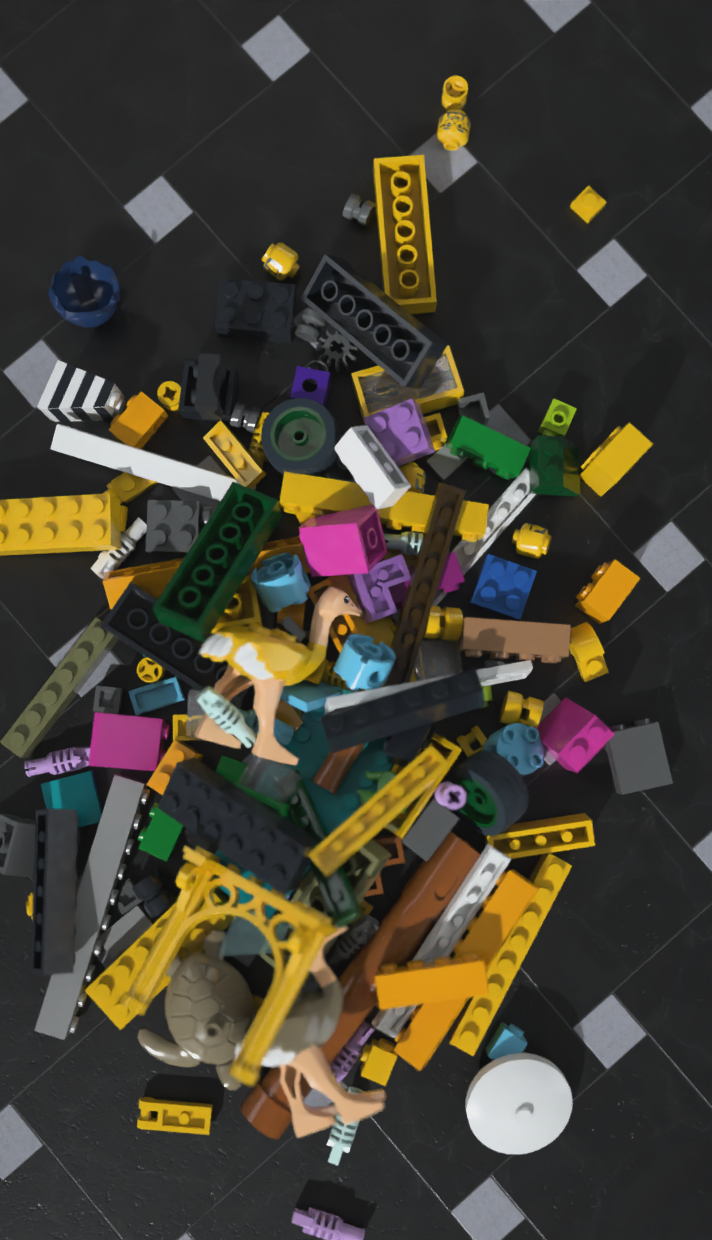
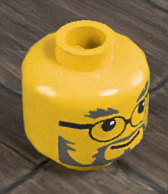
(453, 129)
(280, 261)
(414, 475)
(531, 540)

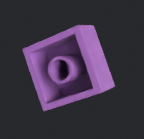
(402, 432)

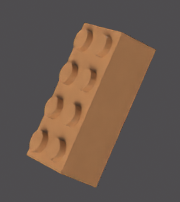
(514, 638)

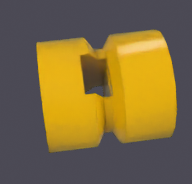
(444, 623)
(512, 708)

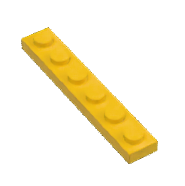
(379, 811)

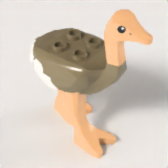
(299, 1049)

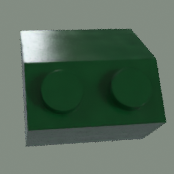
(554, 466)

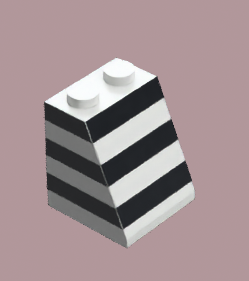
(79, 396)

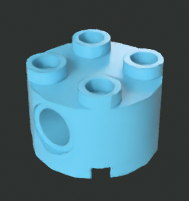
(281, 581)
(364, 663)
(519, 746)

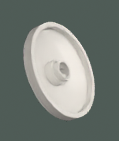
(518, 1103)

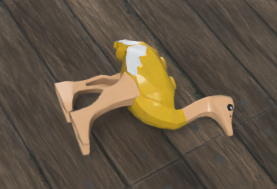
(269, 662)

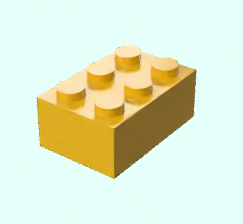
(614, 458)

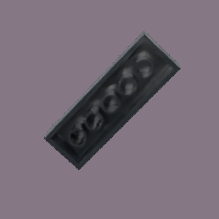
(373, 322)
(137, 625)
(238, 825)

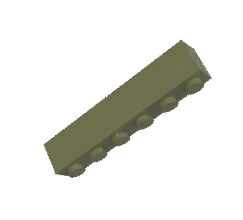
(59, 690)

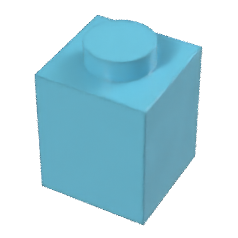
(506, 1041)

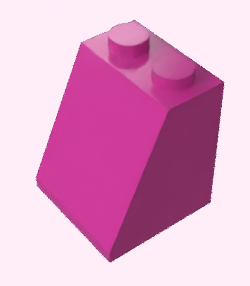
(343, 542)
(572, 734)
(128, 741)

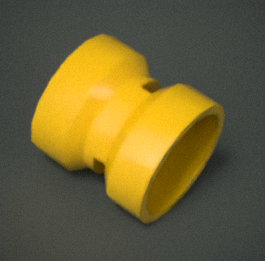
(458, 89)

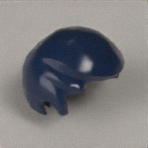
(85, 292)

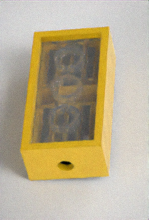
(379, 390)

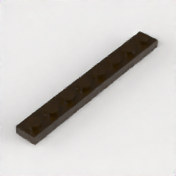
(424, 582)

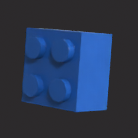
(502, 588)

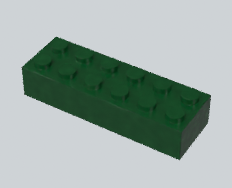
(218, 562)

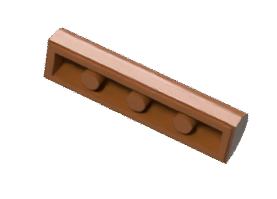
(336, 768)

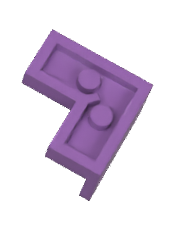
(372, 587)

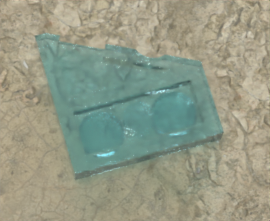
(248, 939)

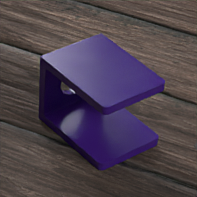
(323, 389)

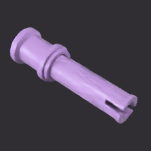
(449, 795)

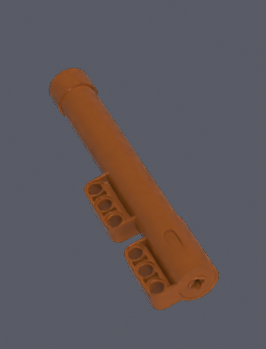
(394, 942)

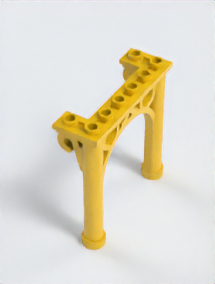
(198, 882)

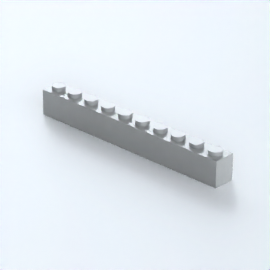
(94, 900)

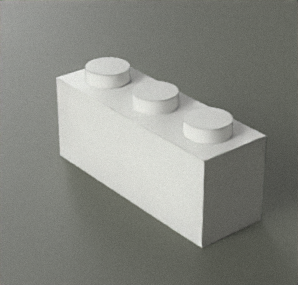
(371, 467)

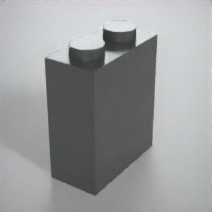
(638, 757)

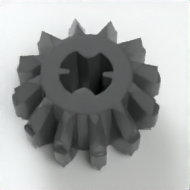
(332, 357)

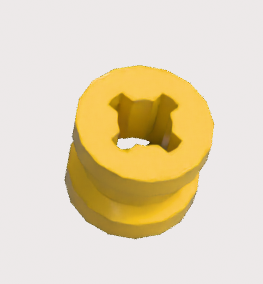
(172, 401)
(147, 672)

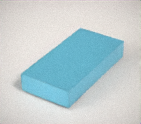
(157, 695)

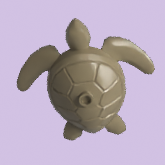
(205, 1011)

